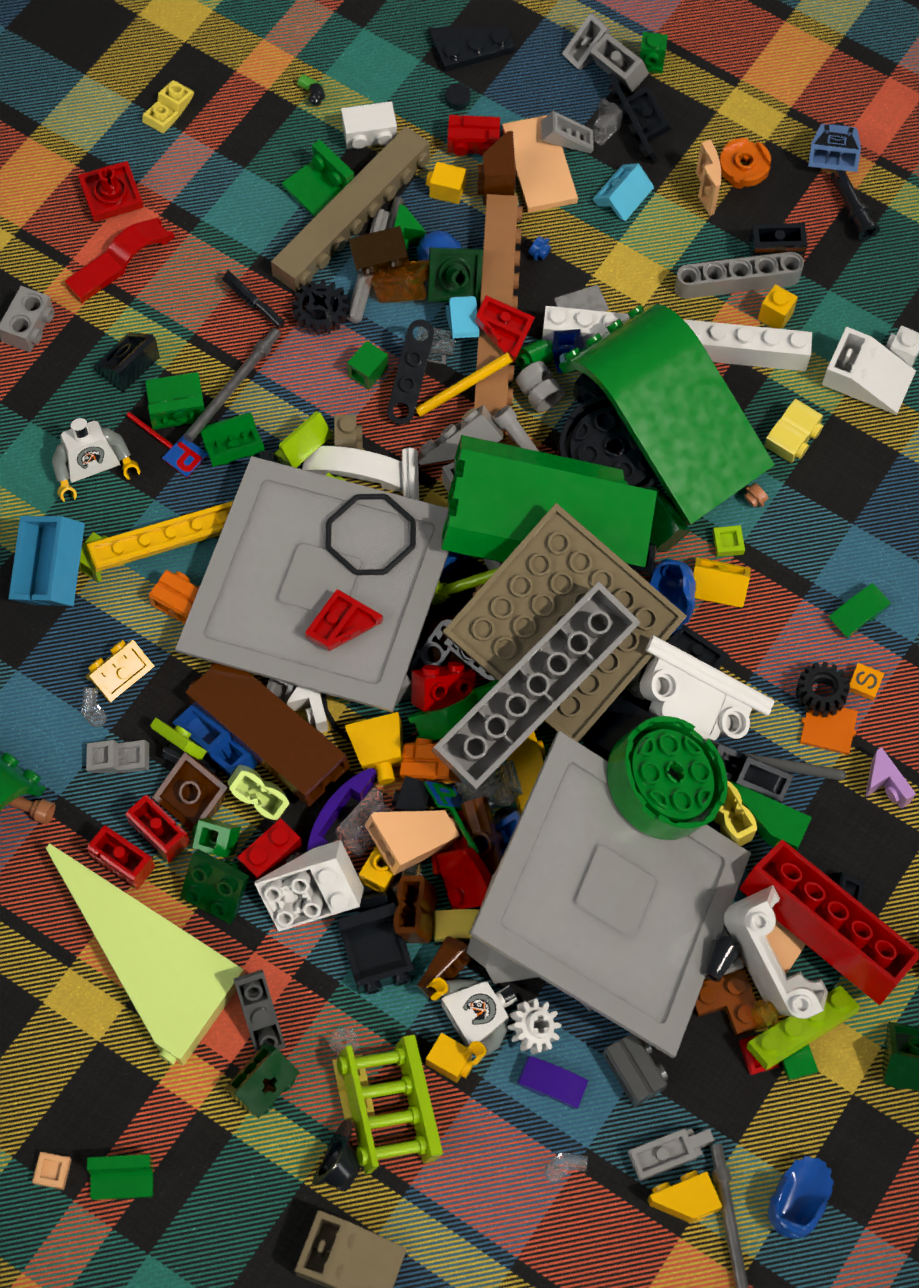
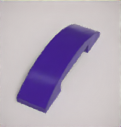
(354, 788)

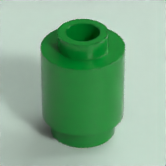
(537, 351)

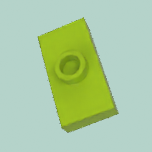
(179, 737)

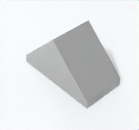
(584, 40)

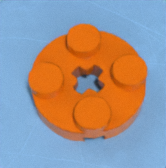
(739, 174)

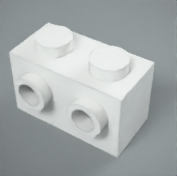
(369, 125)

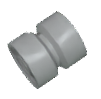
(540, 386)

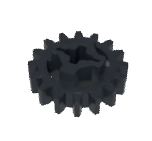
(320, 307)

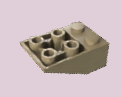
(348, 1256)

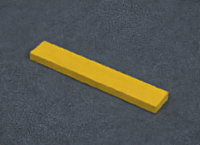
(158, 537)

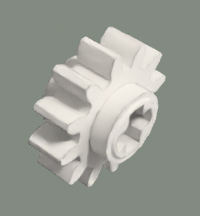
(536, 1015)

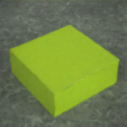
(728, 541)

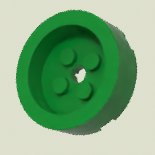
(653, 798)

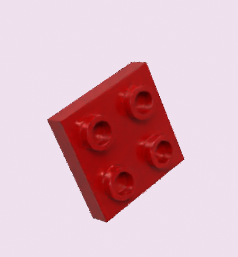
(110, 191)

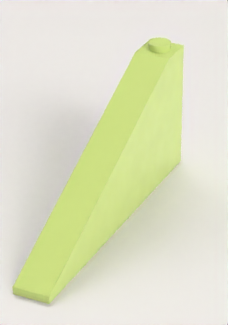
(165, 971)

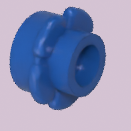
(540, 248)

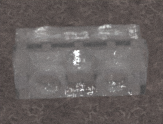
(353, 830)

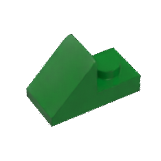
(411, 229)

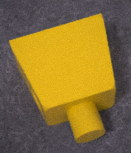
(378, 744)

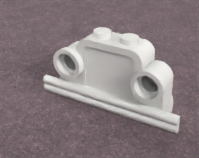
(698, 693)

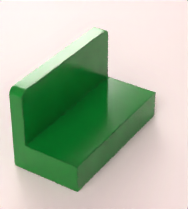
(120, 1177)

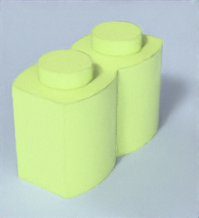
(251, 789)

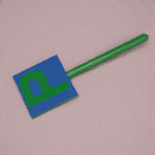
(447, 797)

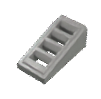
(558, 131)

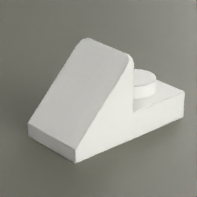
(310, 701)

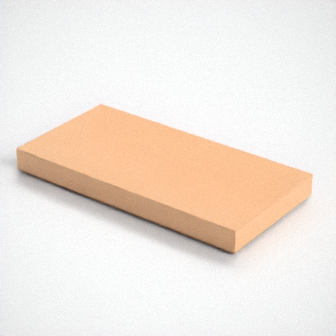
(540, 167)

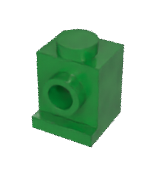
(653, 51)
(204, 837)

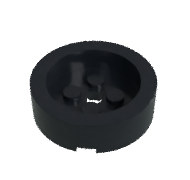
(591, 429)

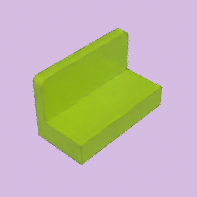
(303, 441)

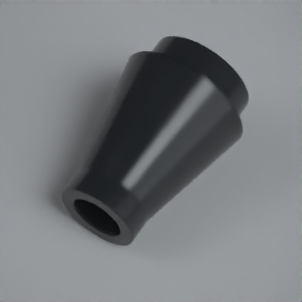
(721, 956)

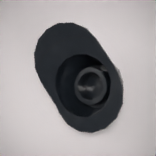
(340, 1161)

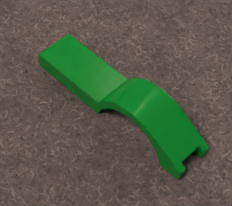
(438, 723)

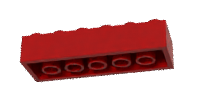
(833, 922)

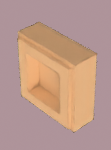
(51, 1170)

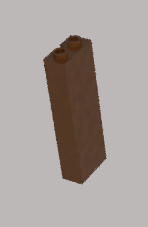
(269, 730)

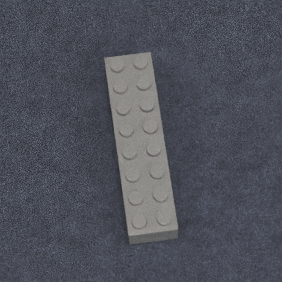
(535, 687)

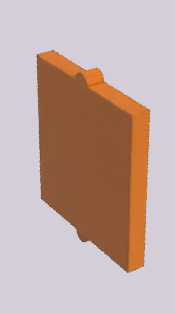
(830, 732)

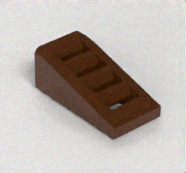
(446, 964)

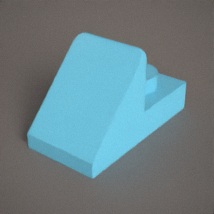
(461, 317)

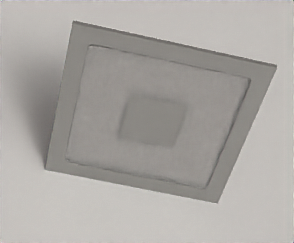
(276, 577)
(605, 905)

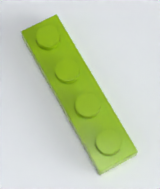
(796, 1032)

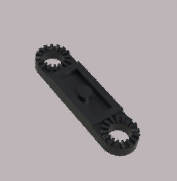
(410, 372)

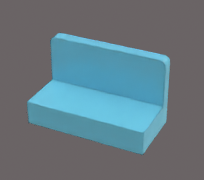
(625, 190)

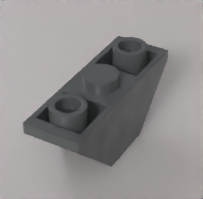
(259, 1010)

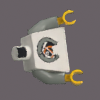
(88, 451)
(475, 1012)

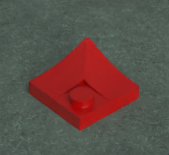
(464, 877)

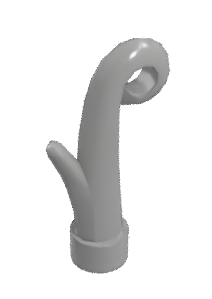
(507, 420)

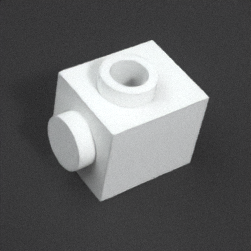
(904, 345)

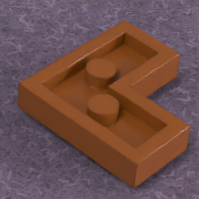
(732, 994)

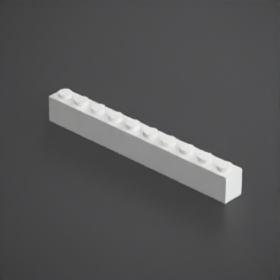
(722, 341)

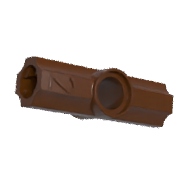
(480, 825)

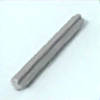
(364, 283)

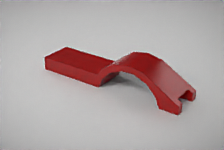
(115, 260)

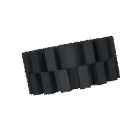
(824, 675)

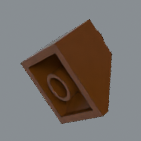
(498, 169)

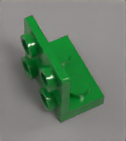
(319, 180)
(174, 400)

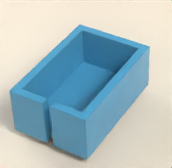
(46, 560)

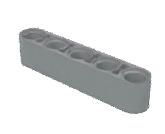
(727, 280)

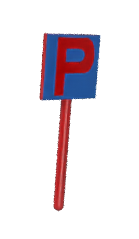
(182, 456)

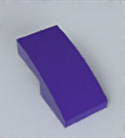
(552, 1081)

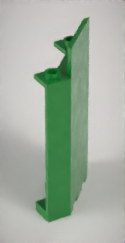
(508, 489)

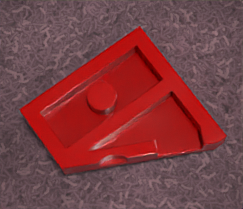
(504, 325)
(341, 621)

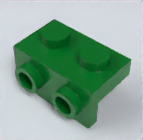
(231, 439)

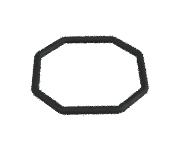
(371, 571)

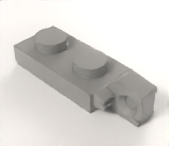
(668, 1152)

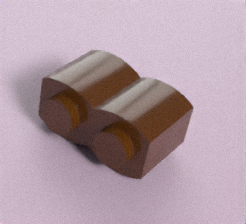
(414, 913)

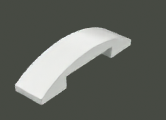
(357, 465)

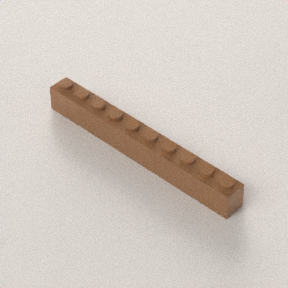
(498, 283)

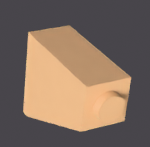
(411, 836)

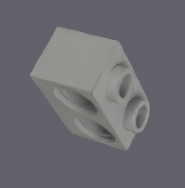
(20, 317)

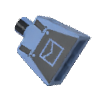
(836, 147)

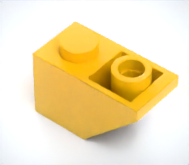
(687, 1200)

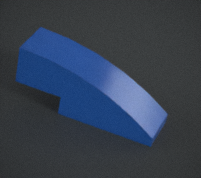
(216, 740)

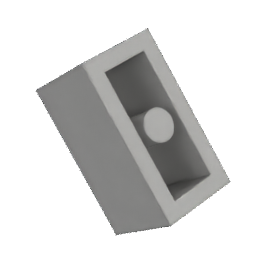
(616, 58)

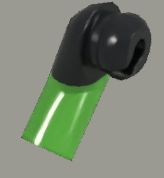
(314, 87)

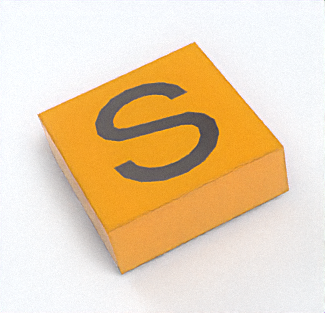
(865, 681)

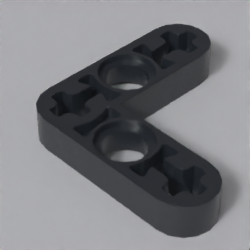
(445, 652)

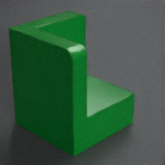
(367, 365)

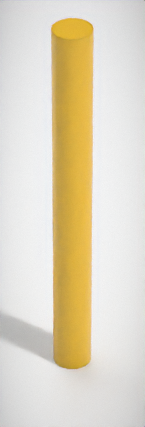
(464, 384)

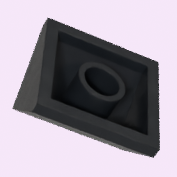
(128, 359)

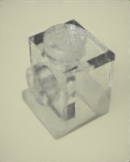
(441, 345)

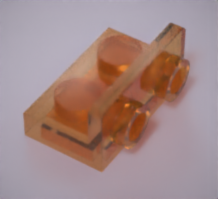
(401, 283)

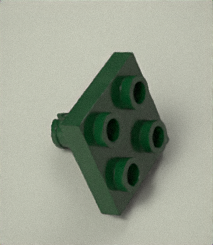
(454, 273)
(214, 886)

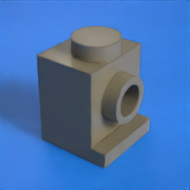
(347, 432)

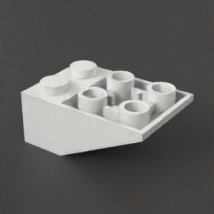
(868, 372)
(311, 887)

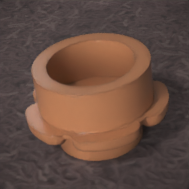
(755, 495)

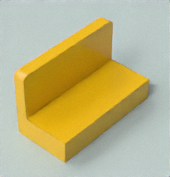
(721, 582)

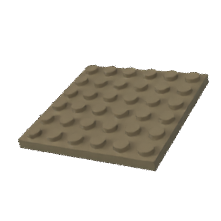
(537, 589)

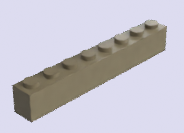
(351, 209)

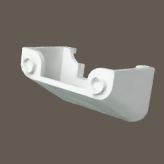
(748, 924)

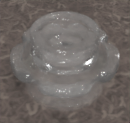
(343, 1034)

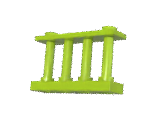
(411, 1084)

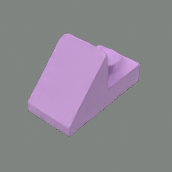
(886, 774)

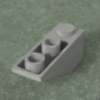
(475, 423)

